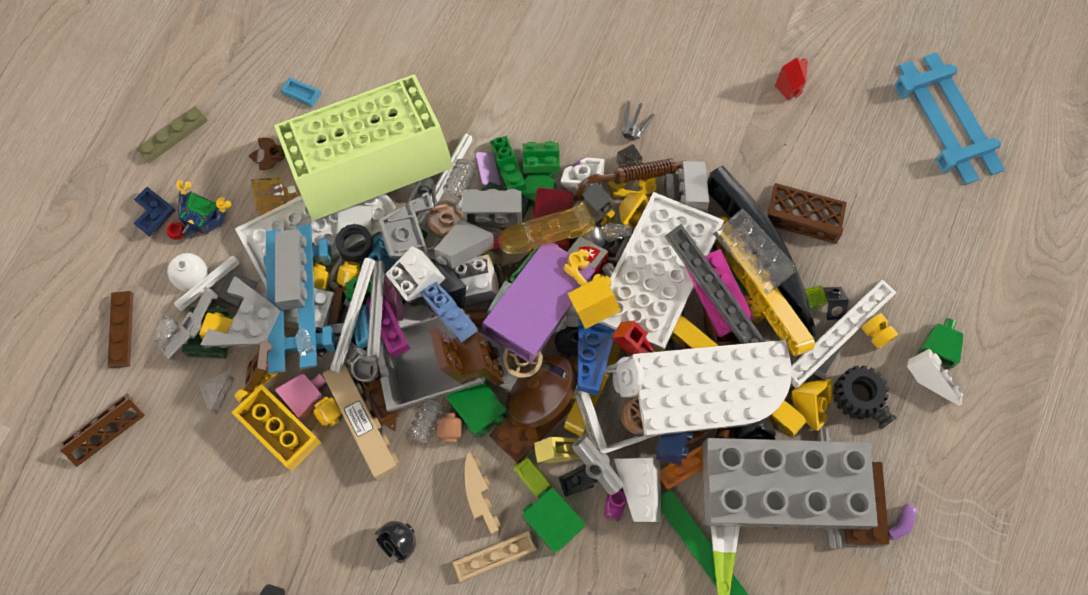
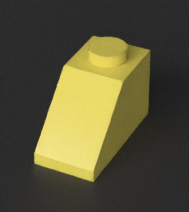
(555, 450)

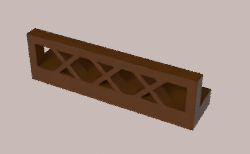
(96, 424)

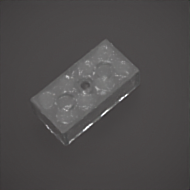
(742, 238)

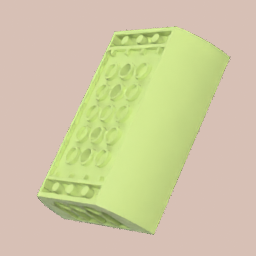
(368, 155)

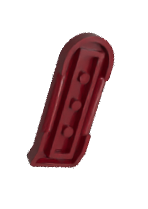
(552, 201)

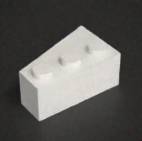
(641, 487)

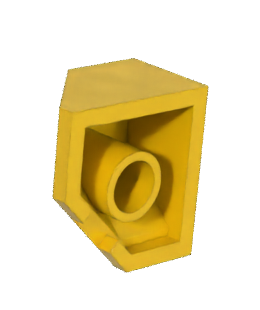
(632, 209)
(812, 401)

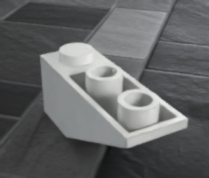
(929, 373)

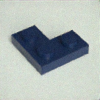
(156, 211)

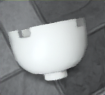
(186, 271)

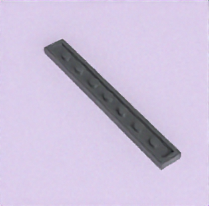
(713, 286)

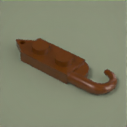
(375, 396)

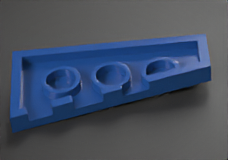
(593, 355)

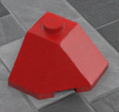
(792, 78)

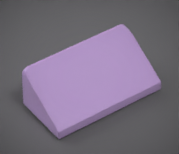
(487, 168)

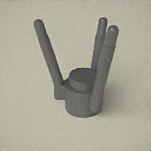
(631, 131)
(423, 186)

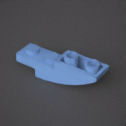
(449, 312)

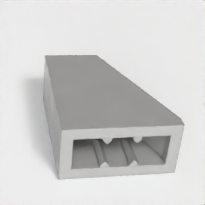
(463, 244)

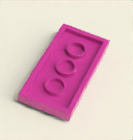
(721, 267)

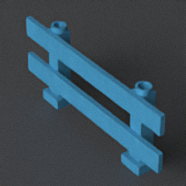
(953, 154)
(306, 314)

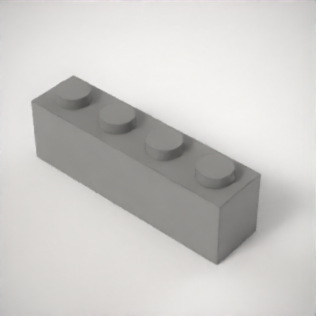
(290, 269)

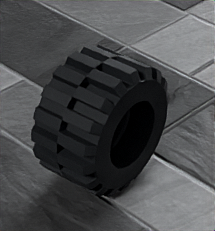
(874, 386)

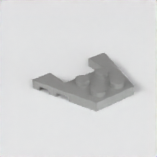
(402, 230)
(251, 322)

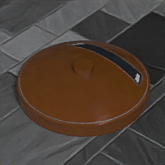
(544, 394)

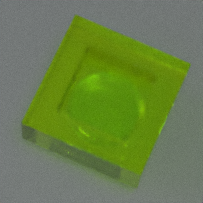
(816, 296)

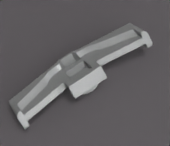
(190, 325)

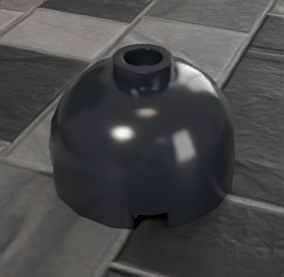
(759, 430)
(396, 539)

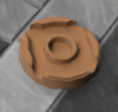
(444, 218)

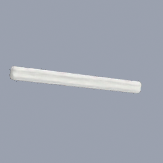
(457, 154)
(352, 315)

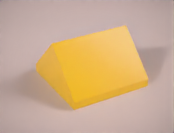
(594, 302)

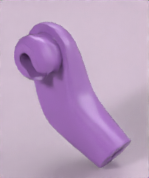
(905, 523)

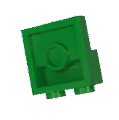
(541, 157)

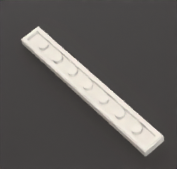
(840, 332)

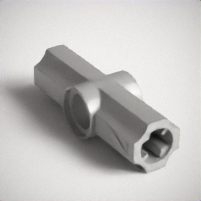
(597, 465)

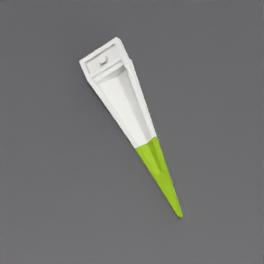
(724, 550)

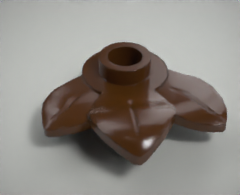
(265, 154)

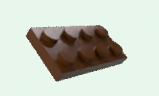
(519, 440)
(877, 535)

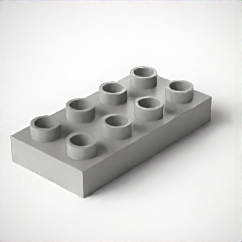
(788, 484)

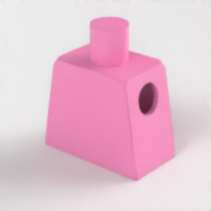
(302, 394)

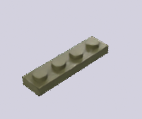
(172, 134)

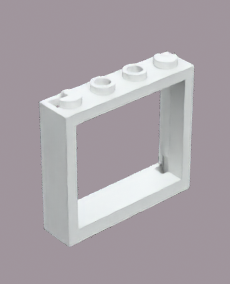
(592, 424)

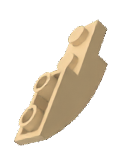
(475, 487)

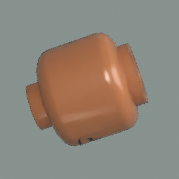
(449, 427)

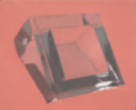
(303, 342)

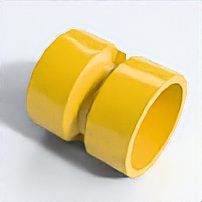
(879, 331)

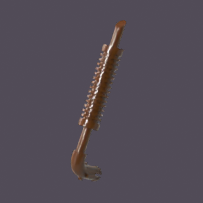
(631, 173)

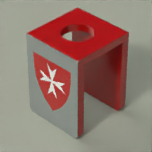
(597, 256)

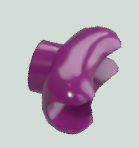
(615, 505)

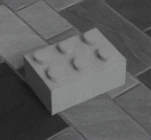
(492, 208)

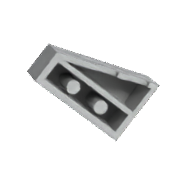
(694, 185)

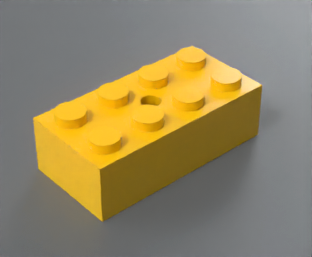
(263, 414)

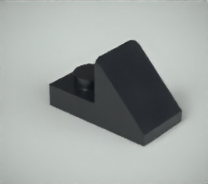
(576, 481)

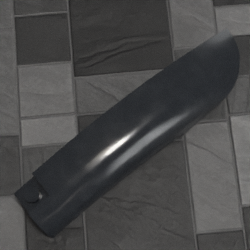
(732, 198)

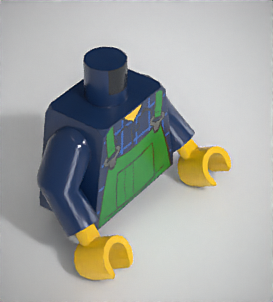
(199, 212)

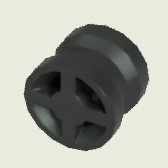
(883, 417)

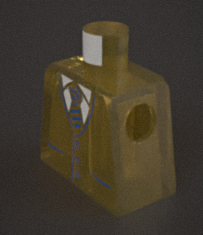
(271, 193)

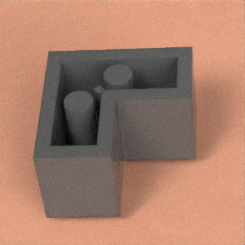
(597, 201)

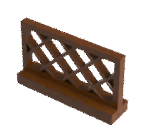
(804, 224)

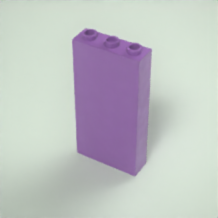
(534, 303)

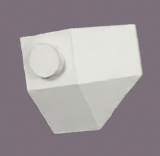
(574, 175)

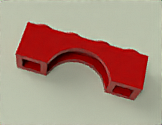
(632, 338)

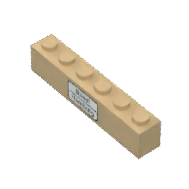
(362, 425)

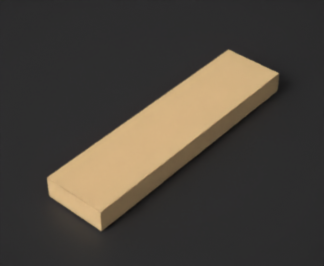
(494, 556)

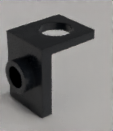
(835, 298)

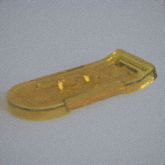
(547, 229)

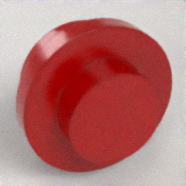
(175, 230)

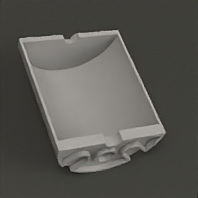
(416, 373)

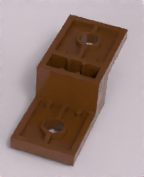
(467, 359)

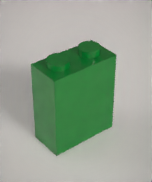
(477, 408)
(553, 520)

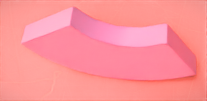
(393, 298)

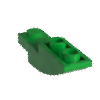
(507, 164)

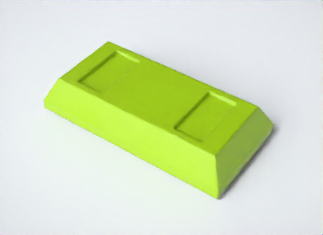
(532, 476)

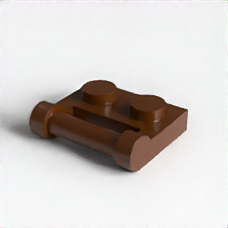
(257, 367)

